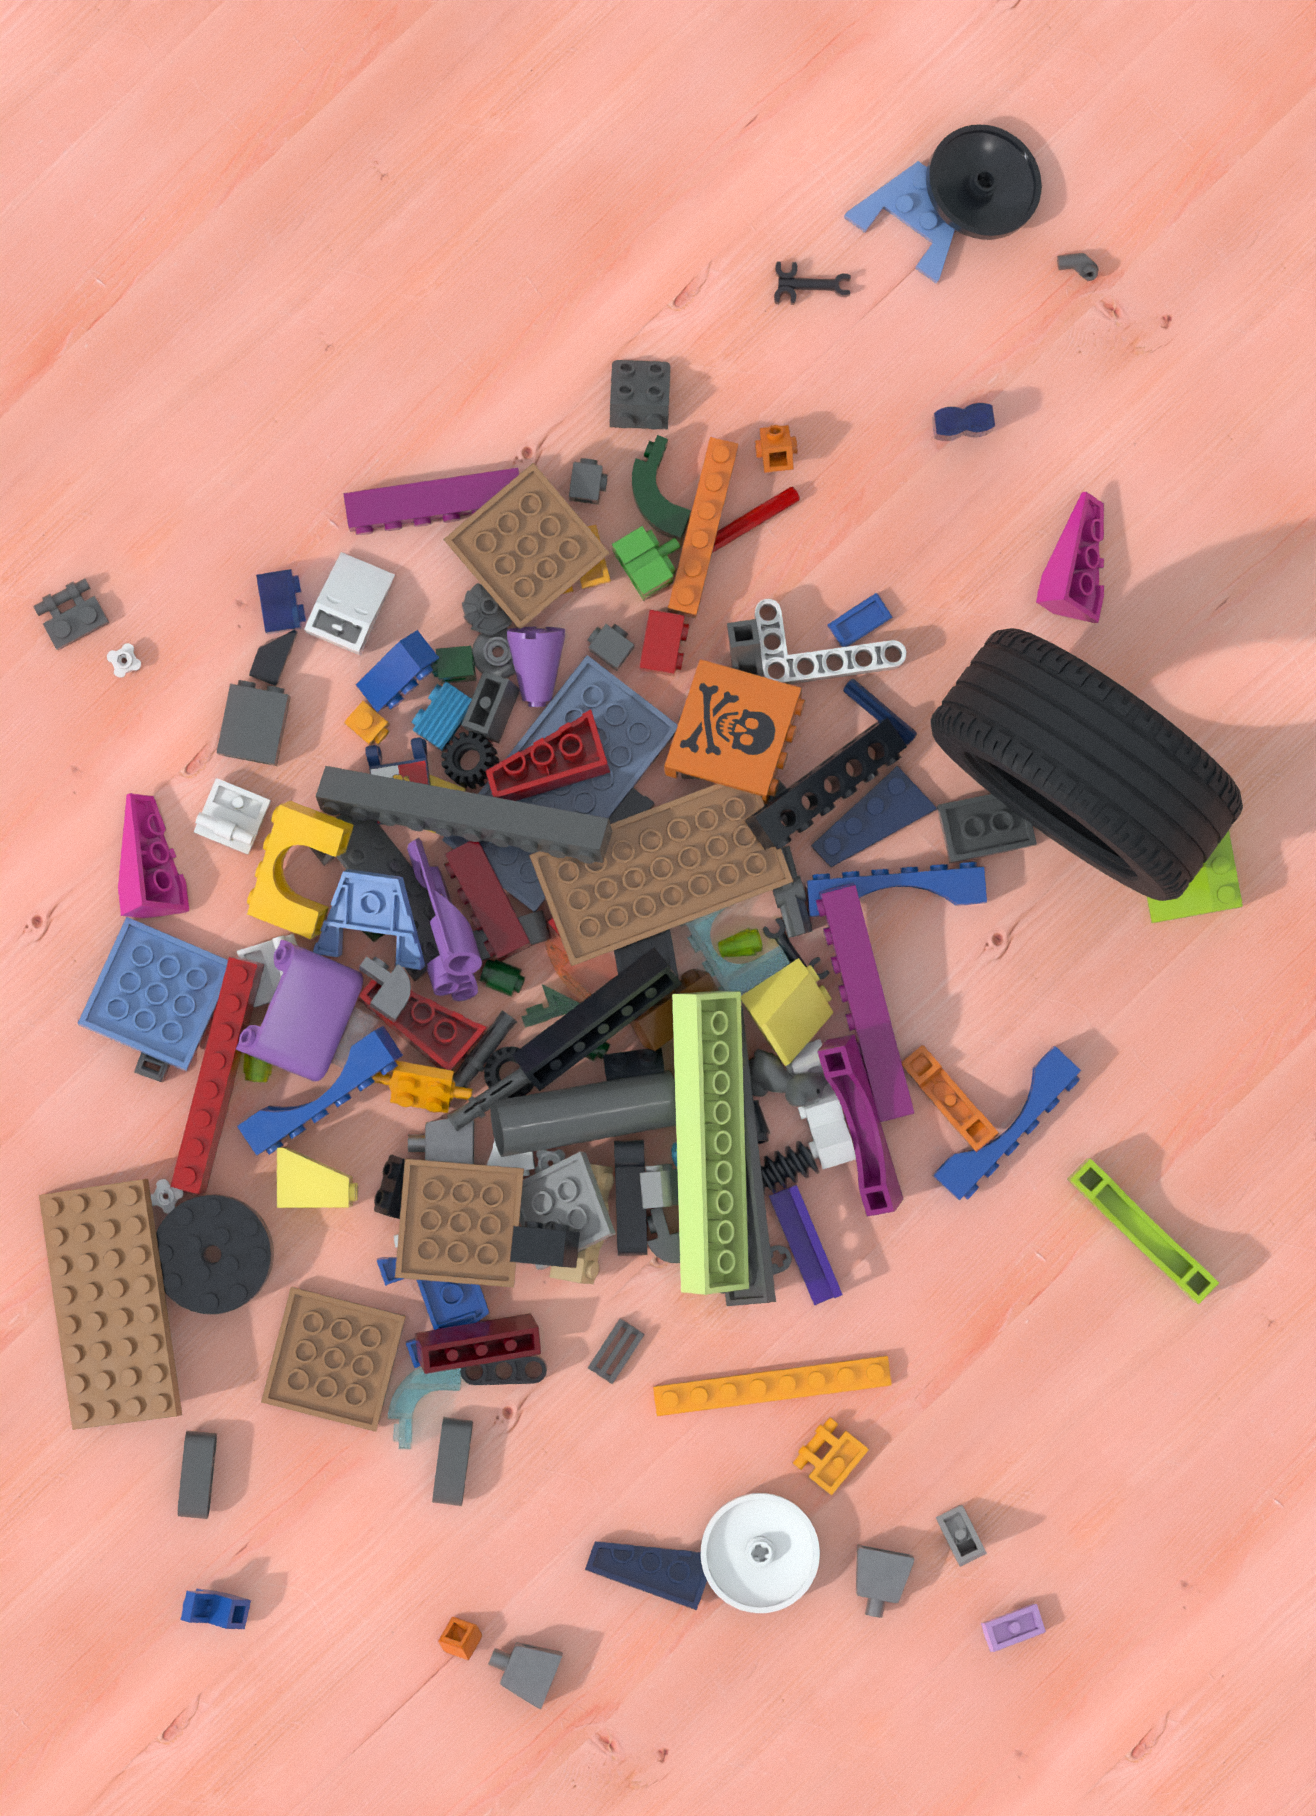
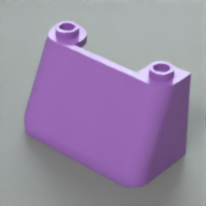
(305, 1013)

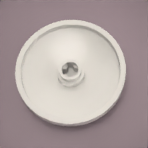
(760, 1552)

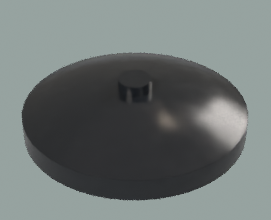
(983, 182)

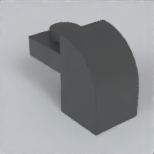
(666, 1245)

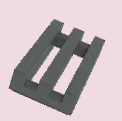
(602, 1372)

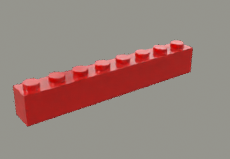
(217, 1075)

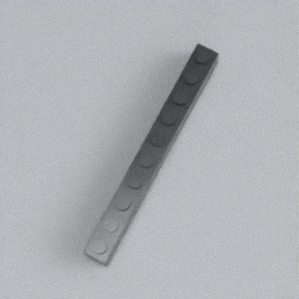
(464, 815)

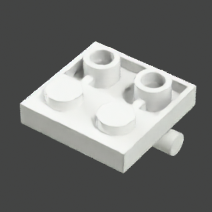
(232, 816)
(271, 975)

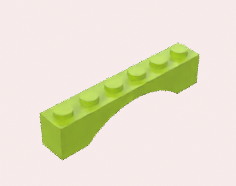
(1142, 1231)

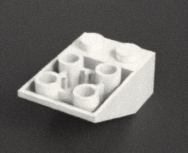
(349, 603)

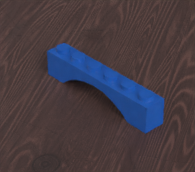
(957, 886)
(366, 1058)
(1049, 1079)

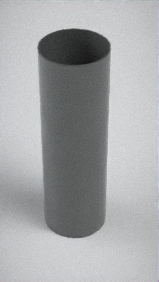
(583, 1113)

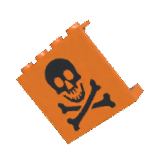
(735, 729)

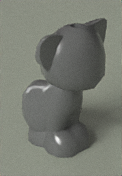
(770, 1075)

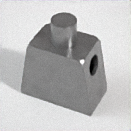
(444, 1143)
(881, 1577)
(527, 1671)

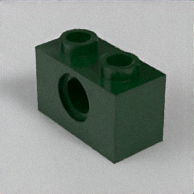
(455, 665)

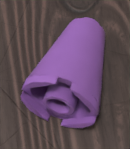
(536, 661)

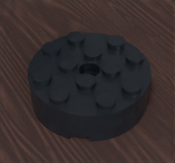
(244, 1259)

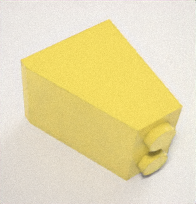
(789, 1008)
(311, 1184)

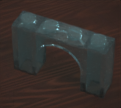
(732, 975)

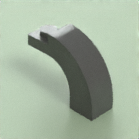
(745, 646)

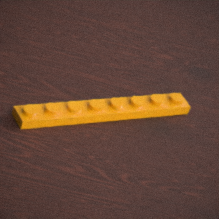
(772, 1385)

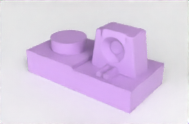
(1013, 1627)

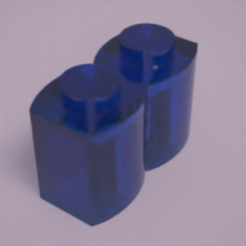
(954, 422)
(279, 601)

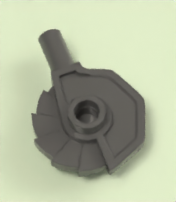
(484, 612)

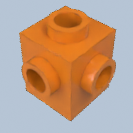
(776, 448)

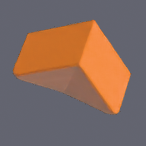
(460, 1638)

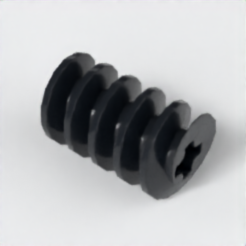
(787, 1166)

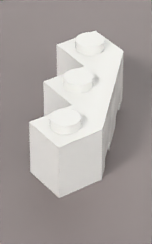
(825, 1118)

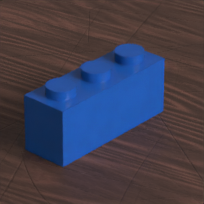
(398, 672)

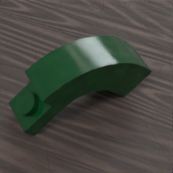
(655, 509)

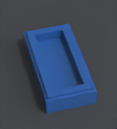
(860, 621)

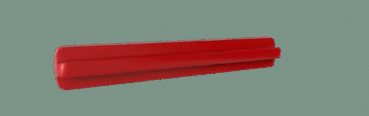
(755, 517)

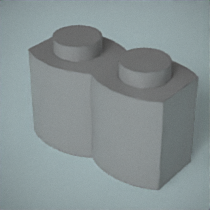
(659, 1186)

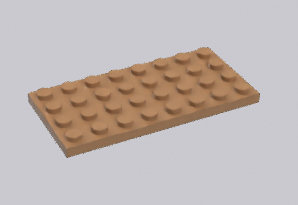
(660, 872)
(110, 1304)

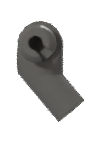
(1080, 263)

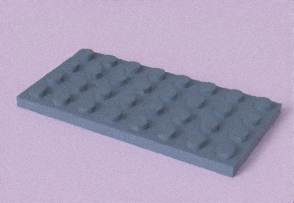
(631, 738)

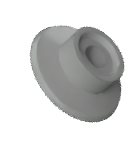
(486, 661)

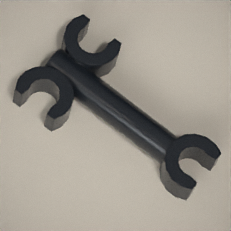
(788, 283)
(789, 950)

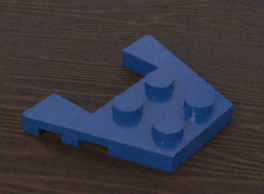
(445, 1302)

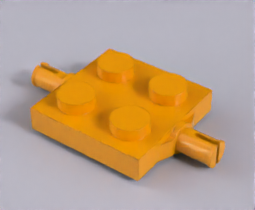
(422, 1087)

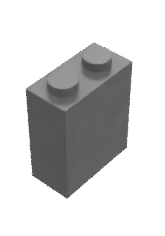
(253, 723)

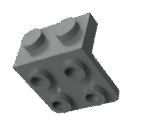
(639, 394)

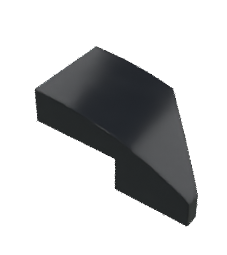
(272, 658)

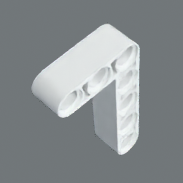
(818, 658)

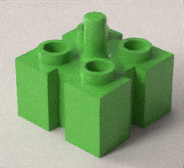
(646, 561)

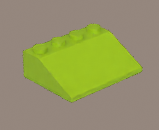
(1211, 890)

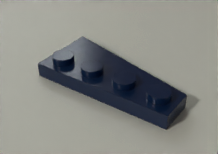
(881, 812)
(657, 1571)

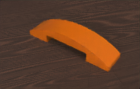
(949, 1098)

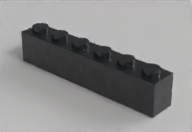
(596, 1019)

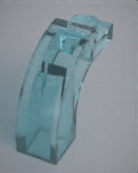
(410, 1392)

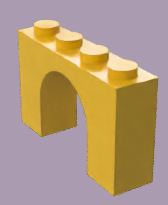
(272, 897)

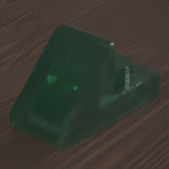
(558, 1006)

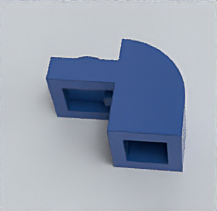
(215, 1608)

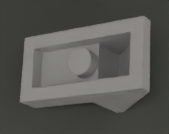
(961, 1535)

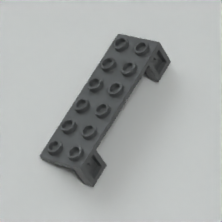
(376, 853)

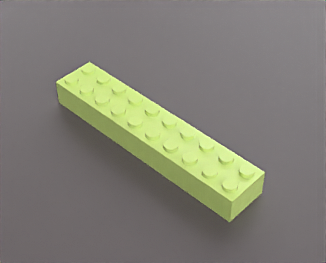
(710, 1142)

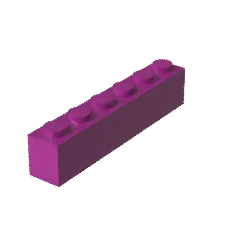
(423, 501)

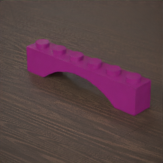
(849, 1081)

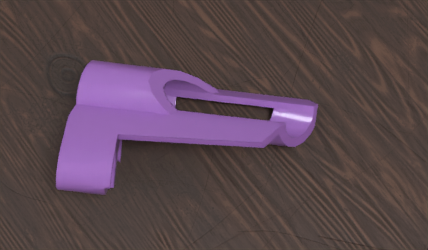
(459, 956)

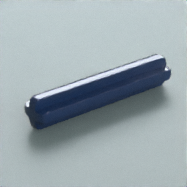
(878, 709)

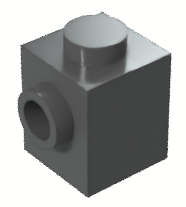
(587, 481)
(610, 645)

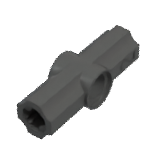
(792, 900)

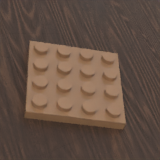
(526, 546)
(458, 1222)
(333, 1359)

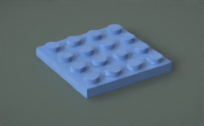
(155, 994)

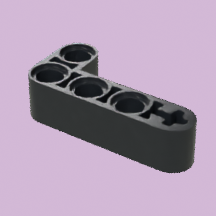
(629, 1208)

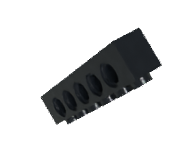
(766, 821)

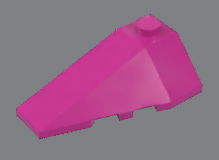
(1072, 573)
(147, 872)

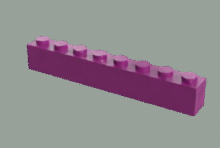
(865, 999)

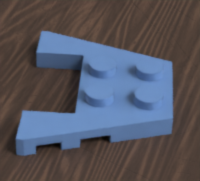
(909, 202)
(372, 905)

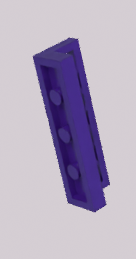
(805, 1245)

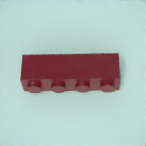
(488, 900)
(478, 1343)

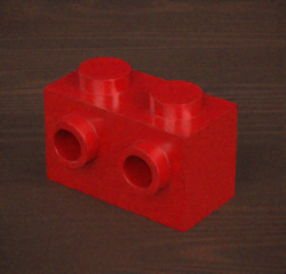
(662, 643)

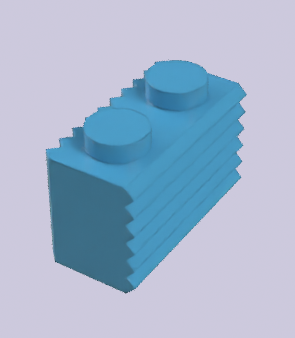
(442, 716)

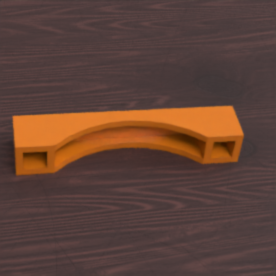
(702, 527)

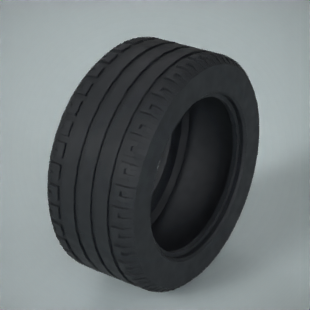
(1093, 763)

